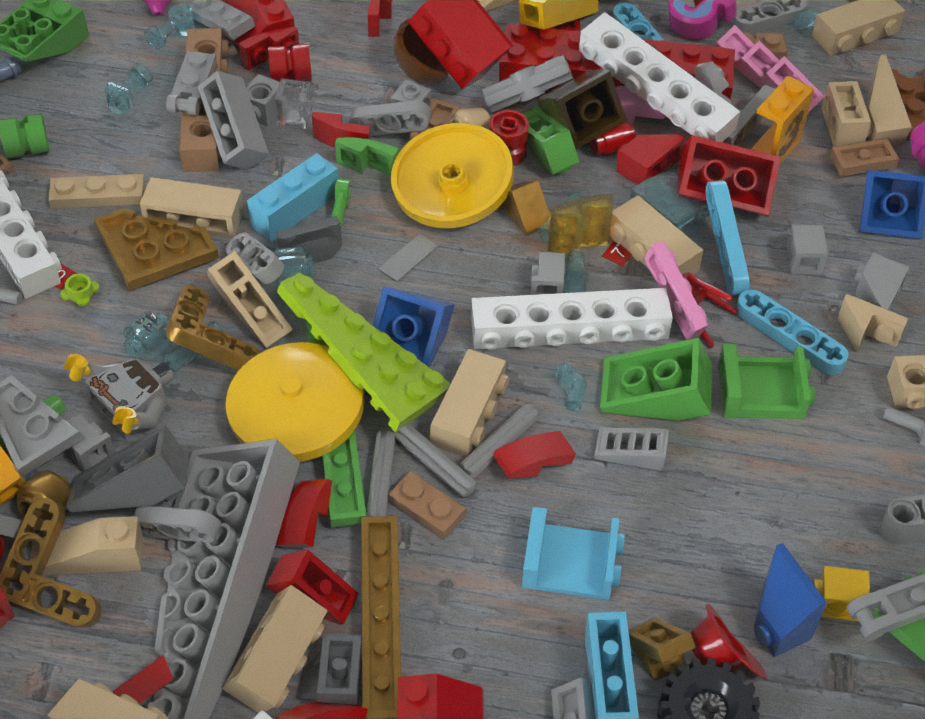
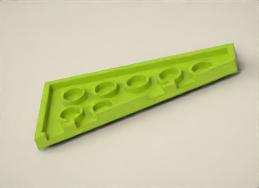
(369, 357)

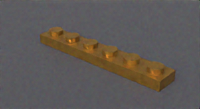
(380, 616)

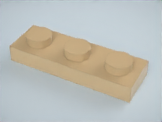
(96, 191)

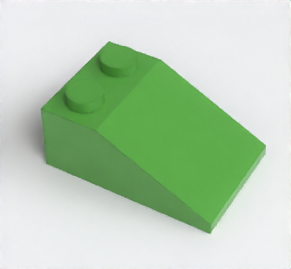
(659, 382)

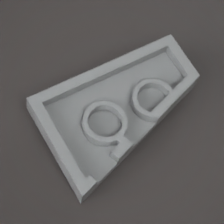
(31, 427)

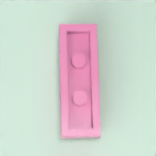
(664, 269)

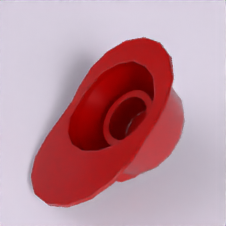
(715, 641)

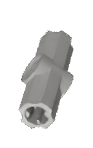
(527, 83)

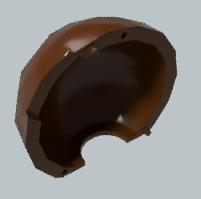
(416, 58)

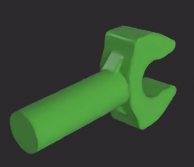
(342, 198)

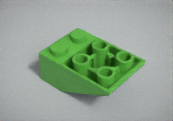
(43, 29)

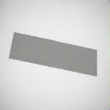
(408, 257)

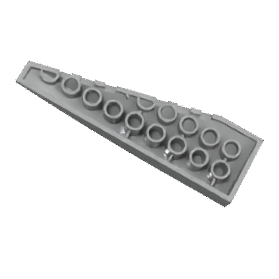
(219, 582)

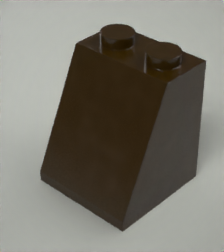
(585, 105)

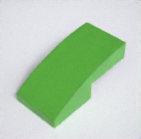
(364, 153)

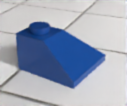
(893, 204)
(414, 321)
(787, 606)

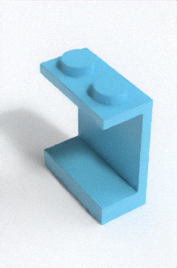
(571, 558)

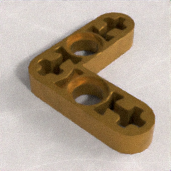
(189, 332)
(33, 582)

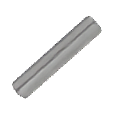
(505, 434)
(436, 460)
(381, 474)

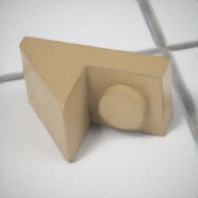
(866, 319)

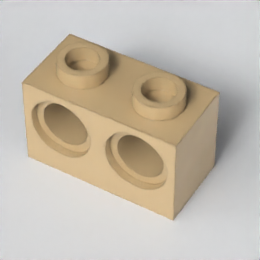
(845, 113)
(908, 381)

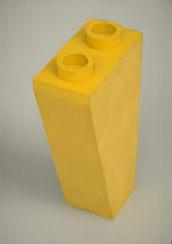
(551, 13)

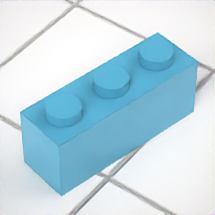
(293, 197)
(610, 666)

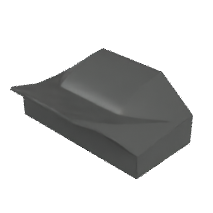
(319, 238)
(334, 671)

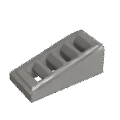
(644, 437)

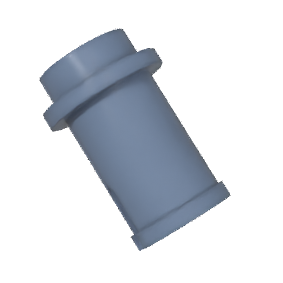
(9, 68)

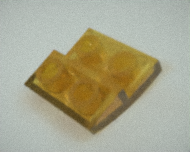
(580, 224)

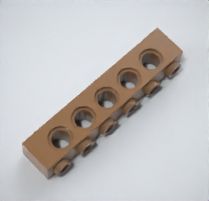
(197, 141)

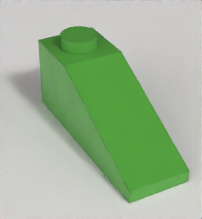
(550, 142)

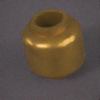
(43, 485)

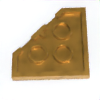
(152, 247)

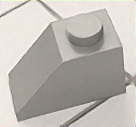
(880, 281)

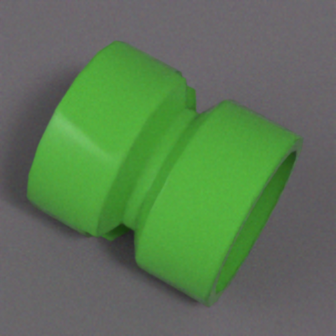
(24, 136)

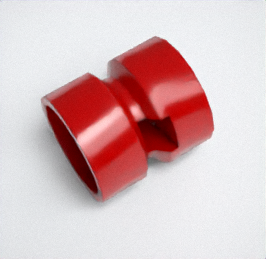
(290, 63)
(513, 130)

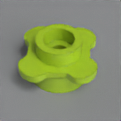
(79, 289)

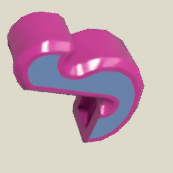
(701, 20)

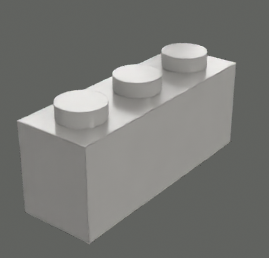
(233, 120)

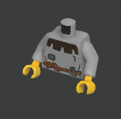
(123, 391)

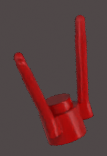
(701, 290)

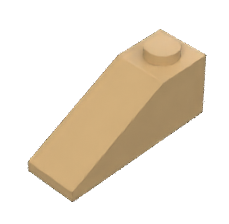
(886, 106)
(248, 300)
(96, 547)

